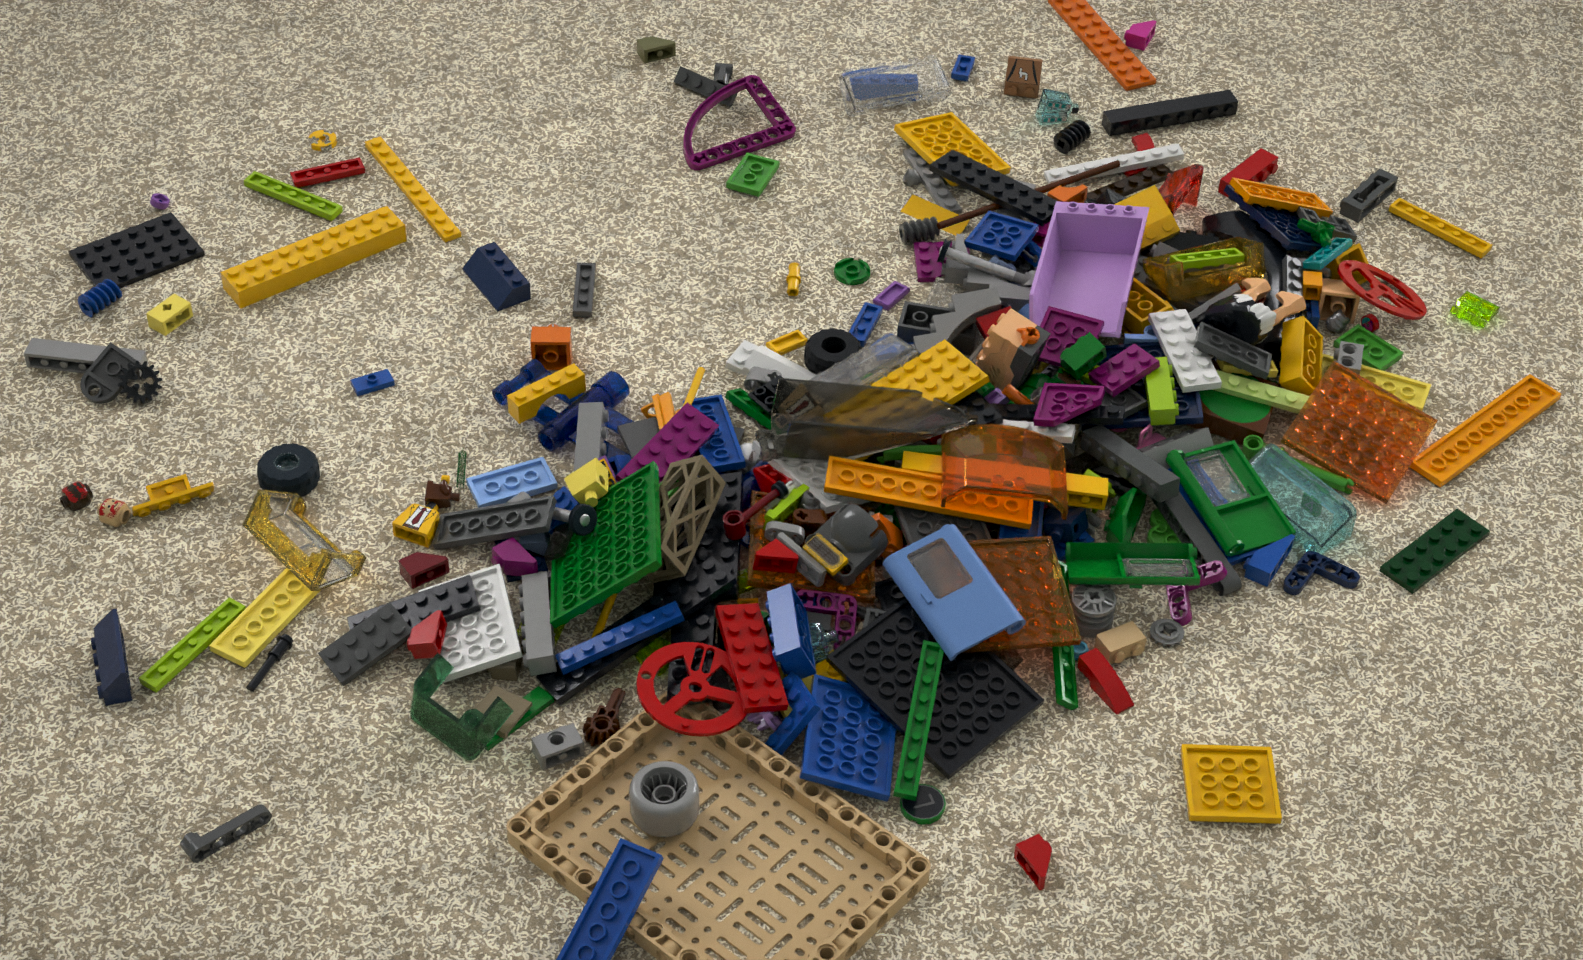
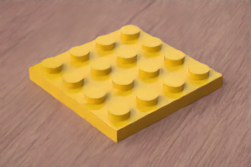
(1230, 784)

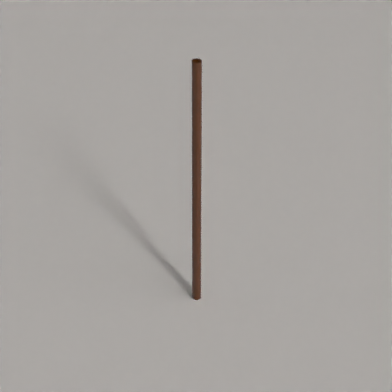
(1046, 188)

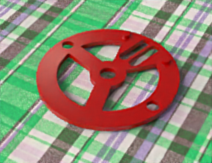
(1408, 309)
(665, 713)

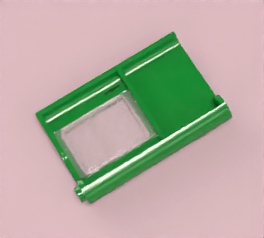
(1230, 497)
(1131, 564)

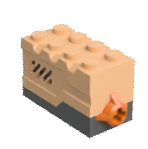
(1011, 350)

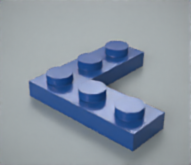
(803, 710)

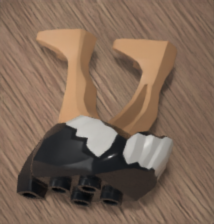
(1250, 321)

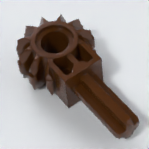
(605, 721)

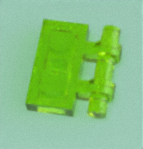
(1479, 307)

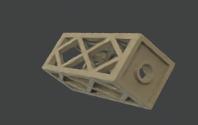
(684, 513)

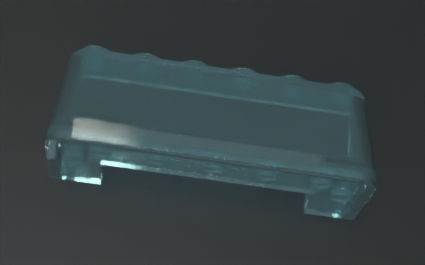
(1311, 506)

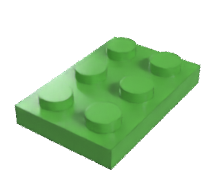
(752, 174)
(1376, 351)

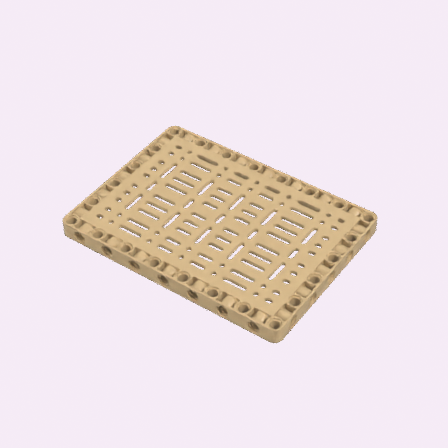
(821, 809)

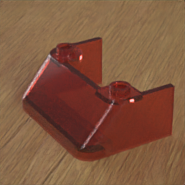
(1182, 187)

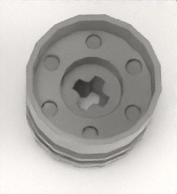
(1093, 608)

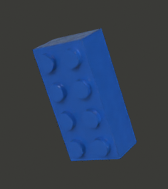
(790, 631)

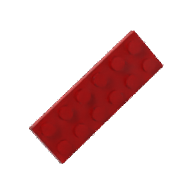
(751, 658)

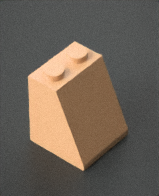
(1337, 296)

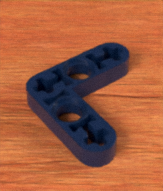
(1319, 567)

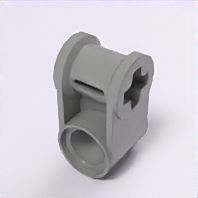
(758, 377)

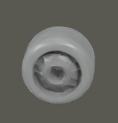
(664, 799)

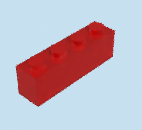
(1254, 168)

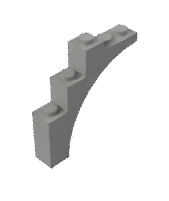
(976, 279)
(963, 312)

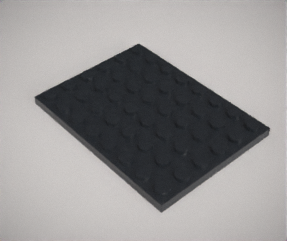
(975, 693)

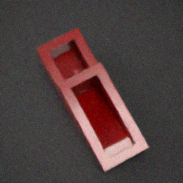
(1104, 681)

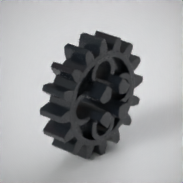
(149, 389)

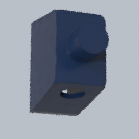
(1068, 529)

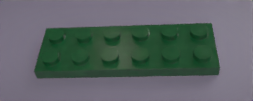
(1434, 551)

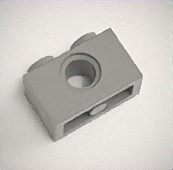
(557, 746)

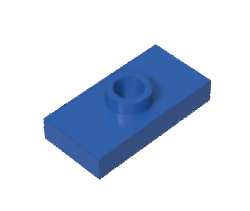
(372, 382)

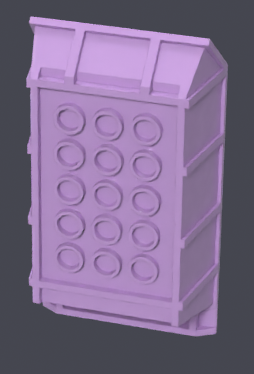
(1089, 262)

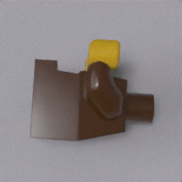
(441, 493)

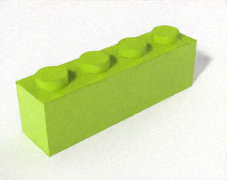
(1160, 394)

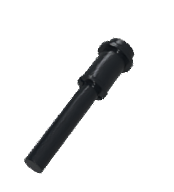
(275, 654)

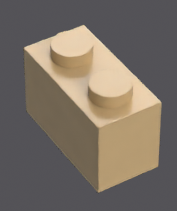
(1121, 642)

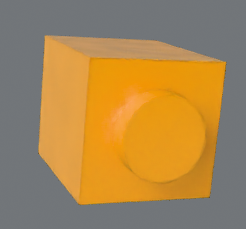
(1312, 285)

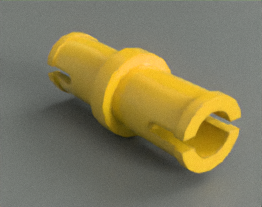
(793, 279)

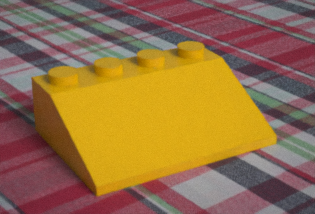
(1160, 220)

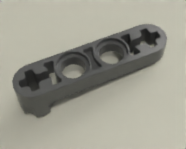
(202, 847)

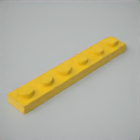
(1440, 228)

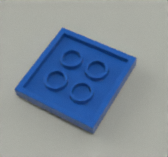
(1001, 235)

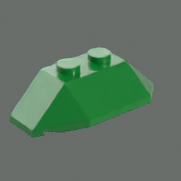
(1125, 516)

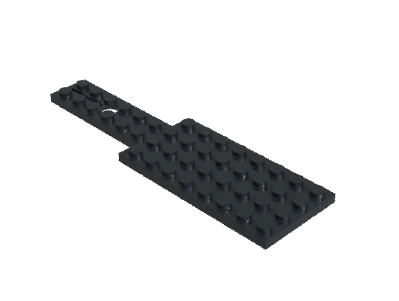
(702, 624)

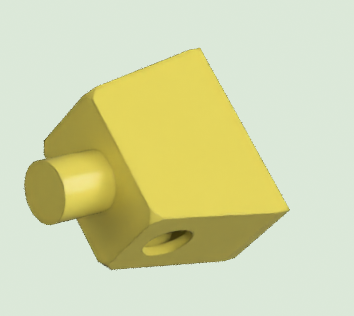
(588, 482)

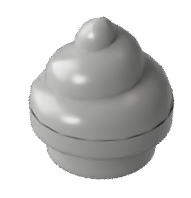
(912, 177)

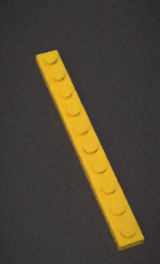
(413, 189)

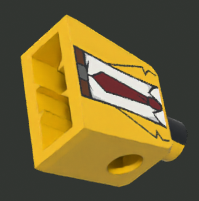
(417, 524)

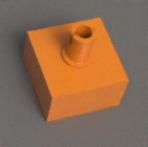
(552, 346)

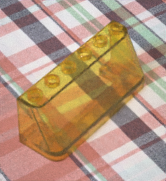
(1181, 286)

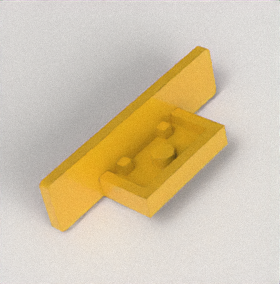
(170, 492)

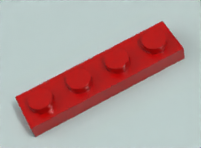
(327, 172)

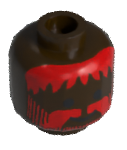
(76, 496)

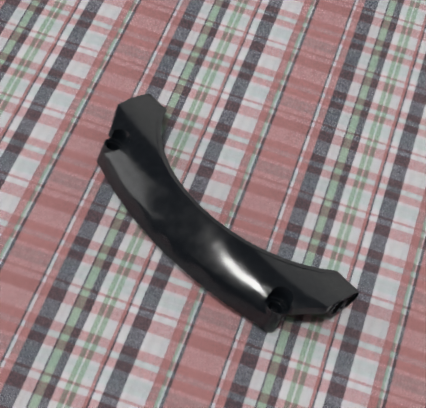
(1239, 224)

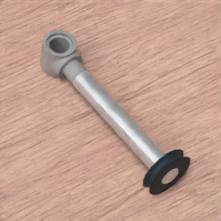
(1023, 279)
(581, 518)

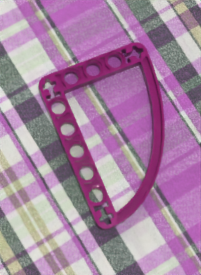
(778, 126)

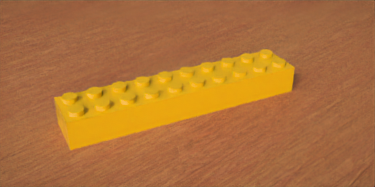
(313, 257)

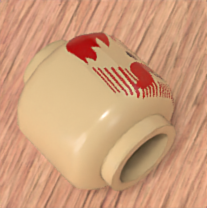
(113, 512)

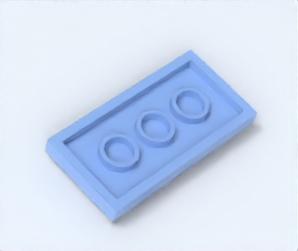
(505, 483)

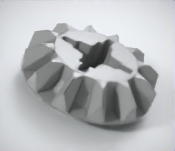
(1169, 626)

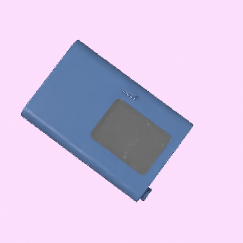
(952, 591)

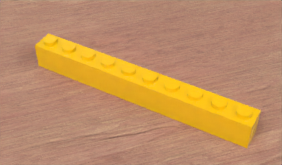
(1081, 489)

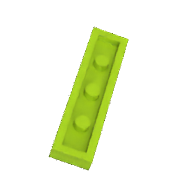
(1209, 258)

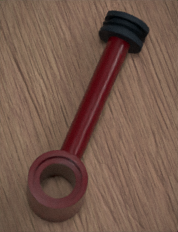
(735, 520)

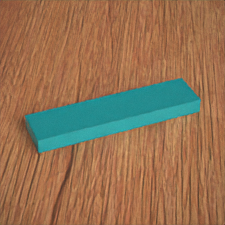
(1327, 254)

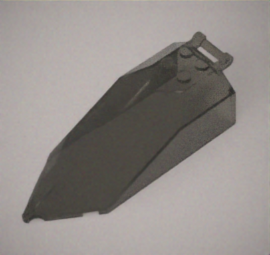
(851, 420)

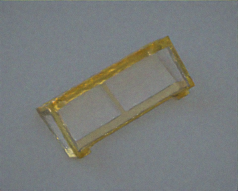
(280, 526)

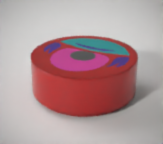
(1370, 322)

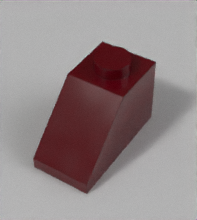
(422, 568)

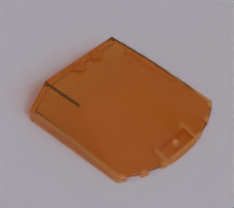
(1003, 463)

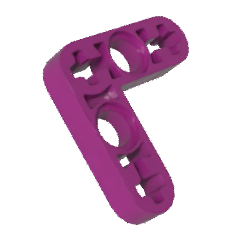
(1176, 591)
(837, 608)

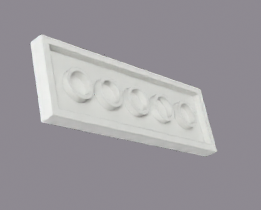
(1177, 339)

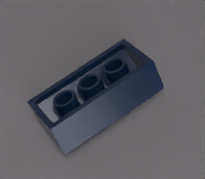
(497, 277)
(111, 660)

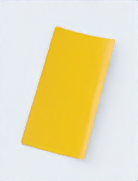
(921, 209)

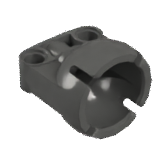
(850, 534)

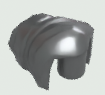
(1337, 322)
(808, 502)

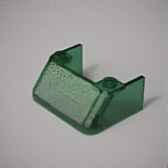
(464, 735)

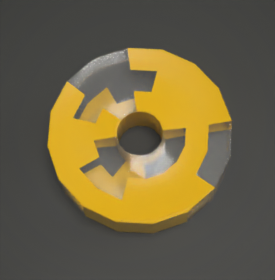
(322, 140)

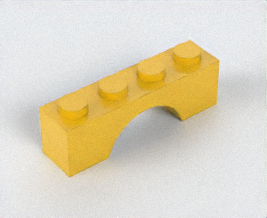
(526, 401)

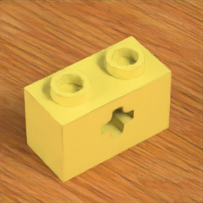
(169, 314)

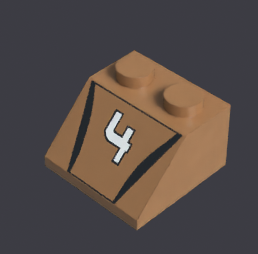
(1023, 77)

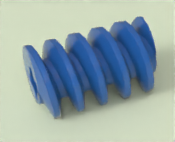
(98, 297)

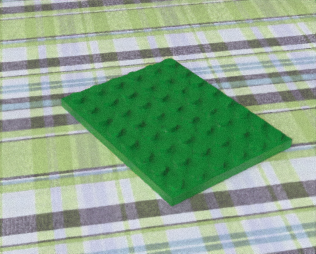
(615, 552)

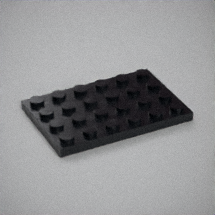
(137, 252)

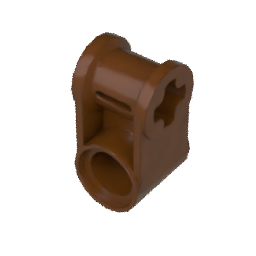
(809, 519)

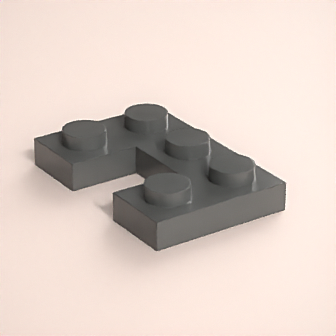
(1342, 228)

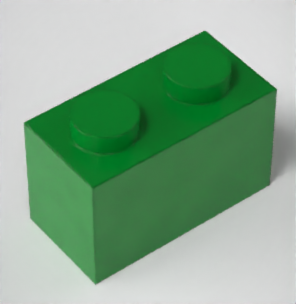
(1082, 356)

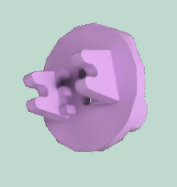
(766, 719)

